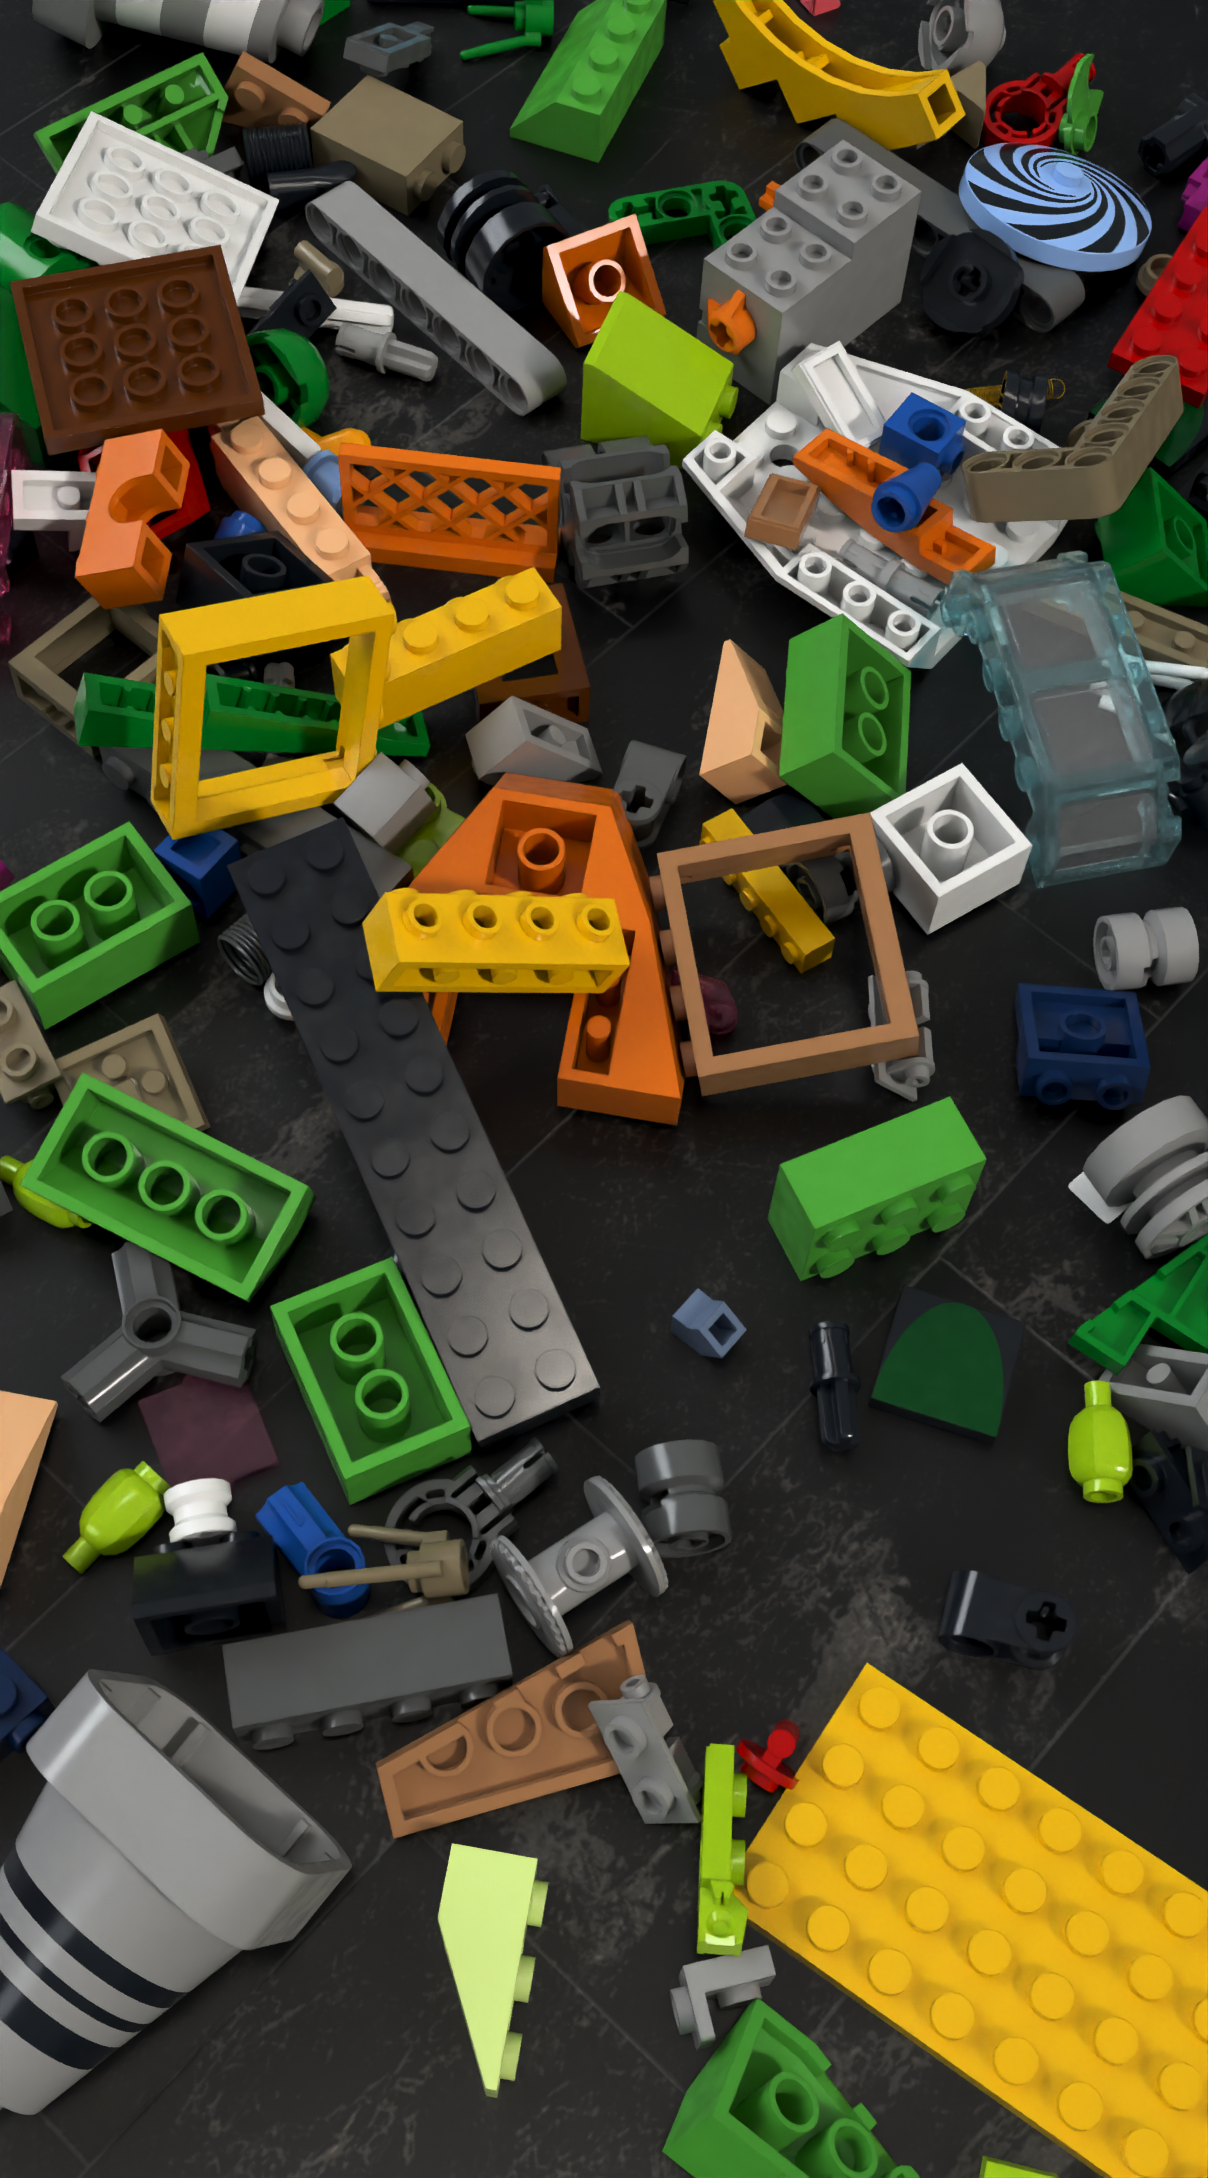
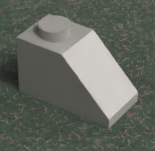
(531, 743)
(1165, 1392)

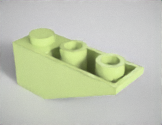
(483, 1929)

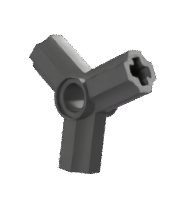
(149, 1304)

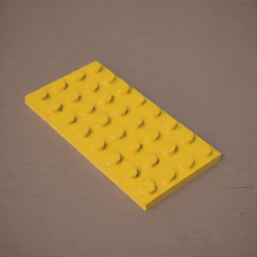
(995, 1930)

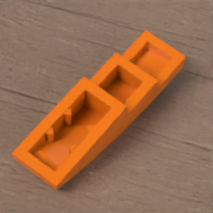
(849, 479)

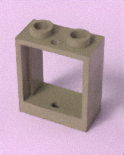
(38, 665)

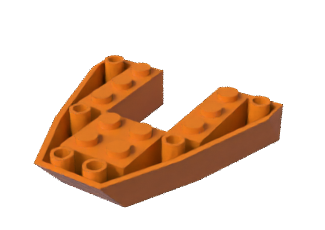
(560, 841)

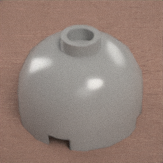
(961, 34)

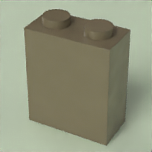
(393, 141)

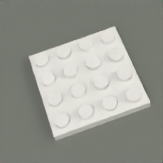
(140, 199)

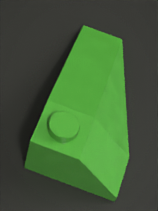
(773, 2111)

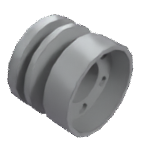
(1160, 1169)

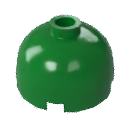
(290, 373)

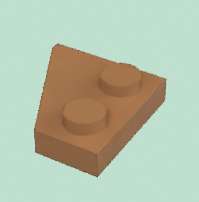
(267, 97)

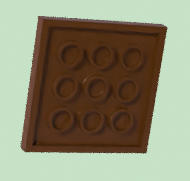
(136, 348)

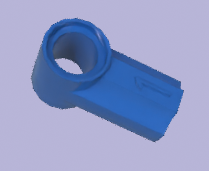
(314, 1546)

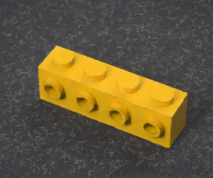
(465, 644)
(494, 943)

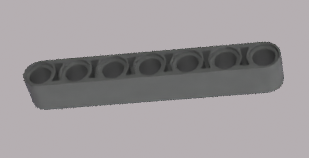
(1047, 290)

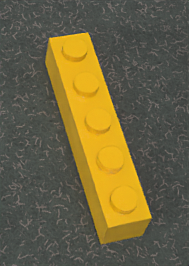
(774, 901)

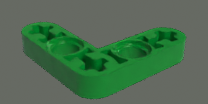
(701, 202)

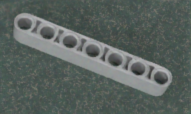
(436, 298)

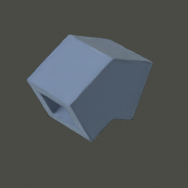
(706, 1325)

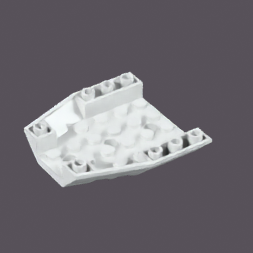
(738, 469)

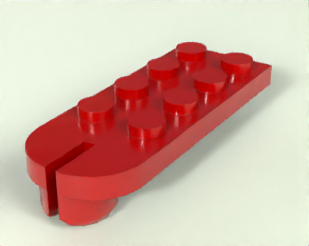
(1175, 317)

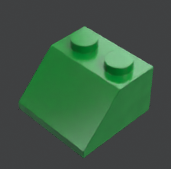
(1157, 545)

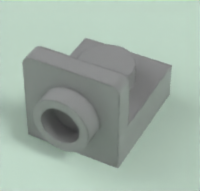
(729, 1979)

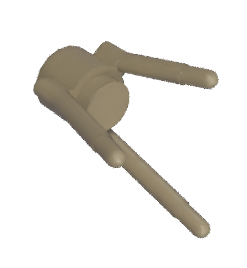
(435, 1569)

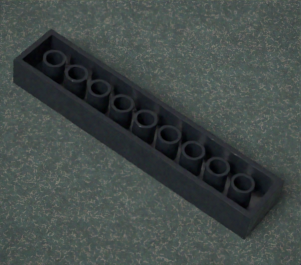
(416, 1142)

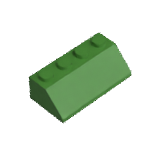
(593, 77)
(169, 1188)

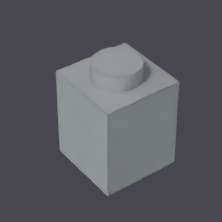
(387, 802)

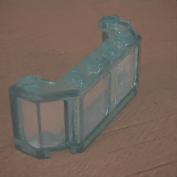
(1075, 712)

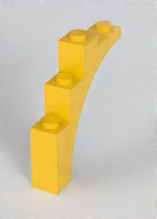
(824, 80)

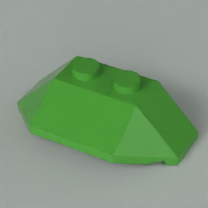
(172, 107)

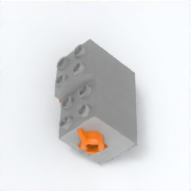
(809, 267)

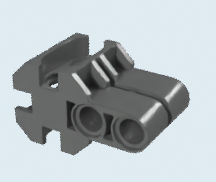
(620, 511)

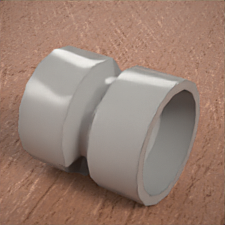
(1155, 948)

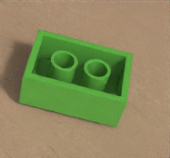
(844, 720)
(91, 924)
(875, 1189)
(371, 1380)

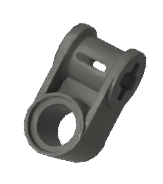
(648, 787)

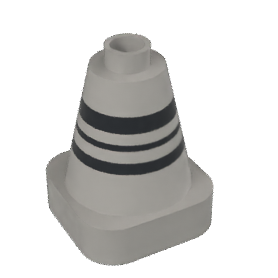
(138, 1877)

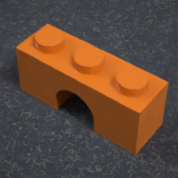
(119, 553)

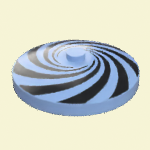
(1055, 207)

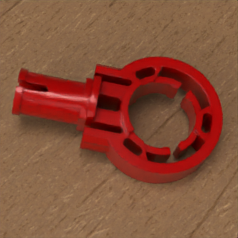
(1040, 100)

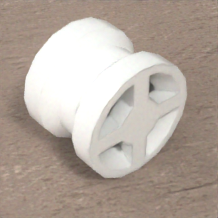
(200, 1511)

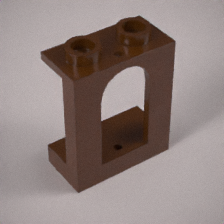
(560, 693)

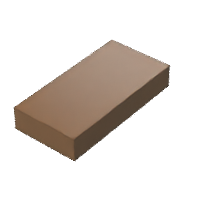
(782, 511)

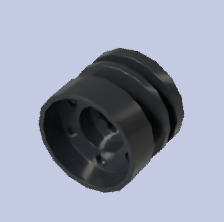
(498, 236)

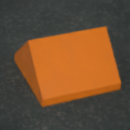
(589, 271)

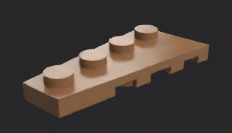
(514, 1744)

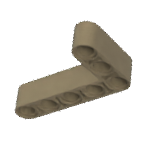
(1094, 473)

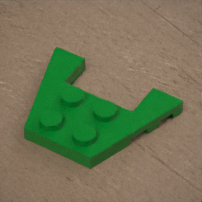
(1169, 1302)

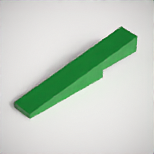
(235, 718)

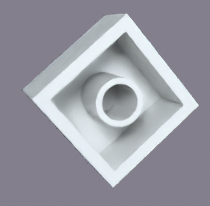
(949, 847)

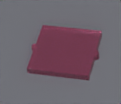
(208, 1432)

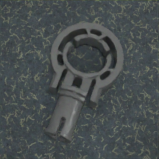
(467, 1491)

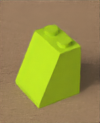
(653, 382)

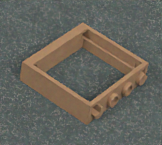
(803, 1057)

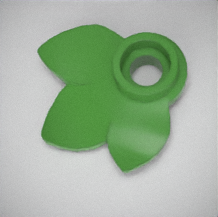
(1079, 124)

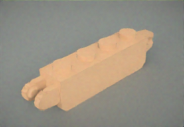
(281, 496)

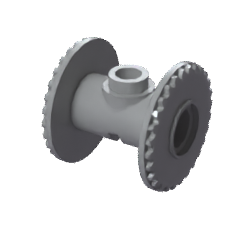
(580, 1565)

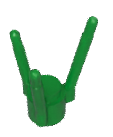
(531, 17)

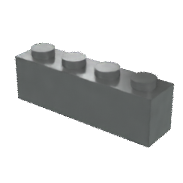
(366, 1671)

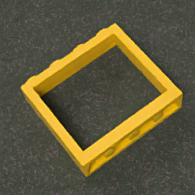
(251, 628)

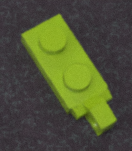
(722, 1859)

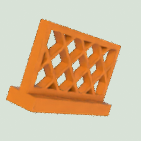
(447, 535)

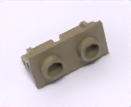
(25, 1058)

